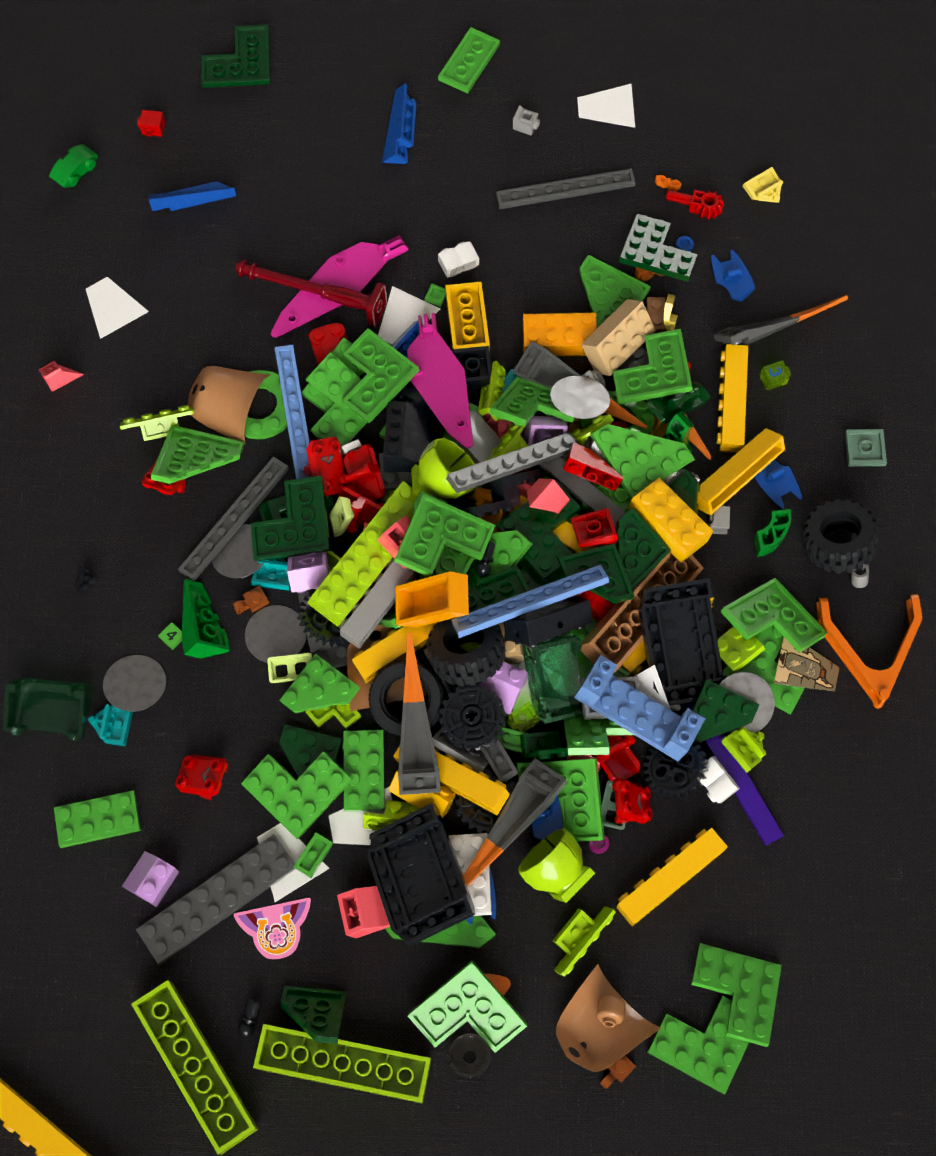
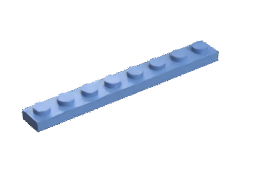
(293, 408)
(530, 601)

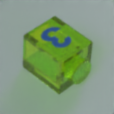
(775, 375)

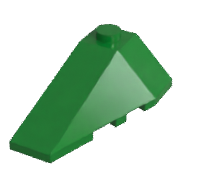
(200, 626)

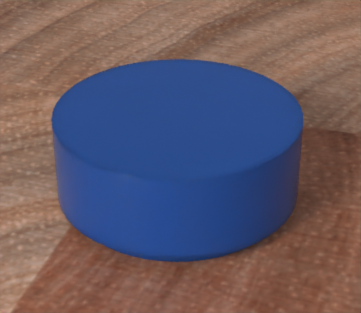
(684, 243)

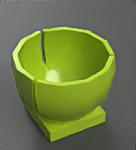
(435, 466)
(557, 868)

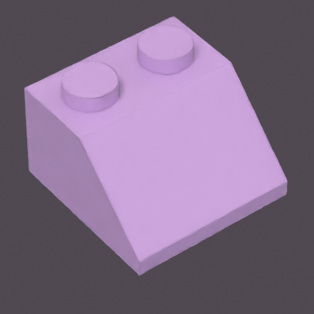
(543, 428)
(307, 571)
(507, 685)
(150, 878)

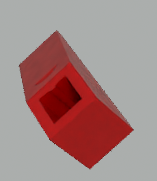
(589, 466)

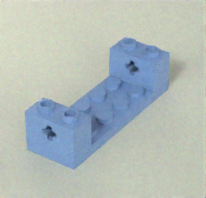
(638, 712)

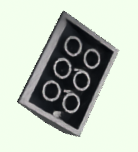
(407, 435)

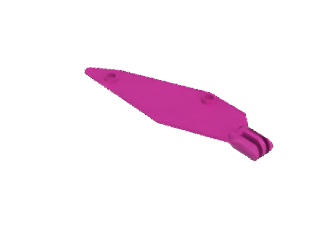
(347, 269)
(441, 381)

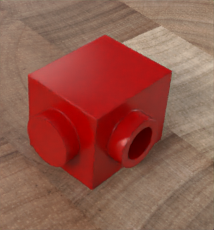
(151, 123)

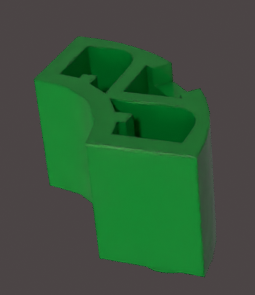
(73, 166)
(679, 429)
(772, 536)

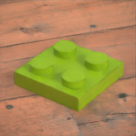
(736, 650)

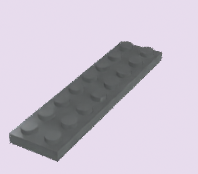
(216, 899)

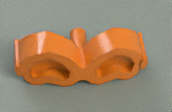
(664, 182)

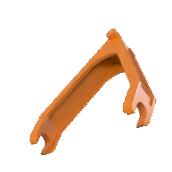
(874, 682)

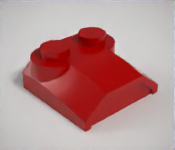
(326, 339)
(595, 528)

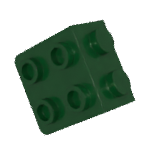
(542, 746)

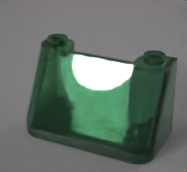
(554, 677)
(47, 707)

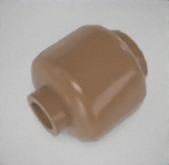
(610, 1010)

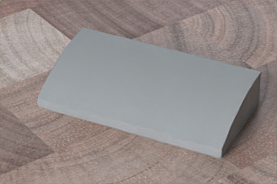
(483, 439)

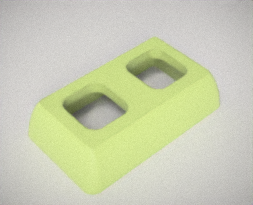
(341, 508)
(290, 661)

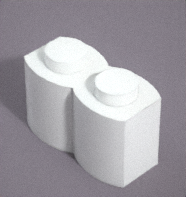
(458, 259)
(718, 781)

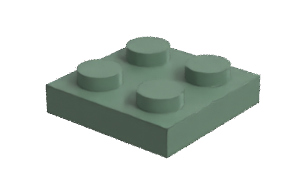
(865, 447)

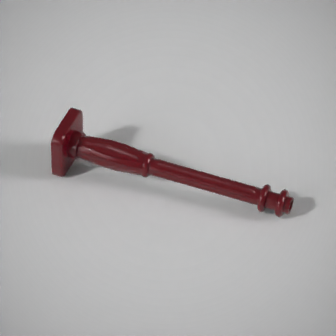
(372, 304)

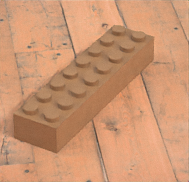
(620, 628)

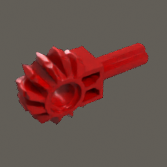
(700, 203)

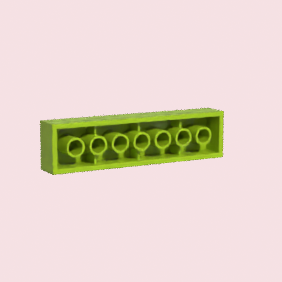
(362, 561)
(343, 1064)
(194, 1067)

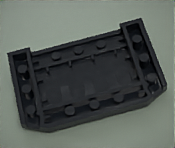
(681, 638)
(419, 876)

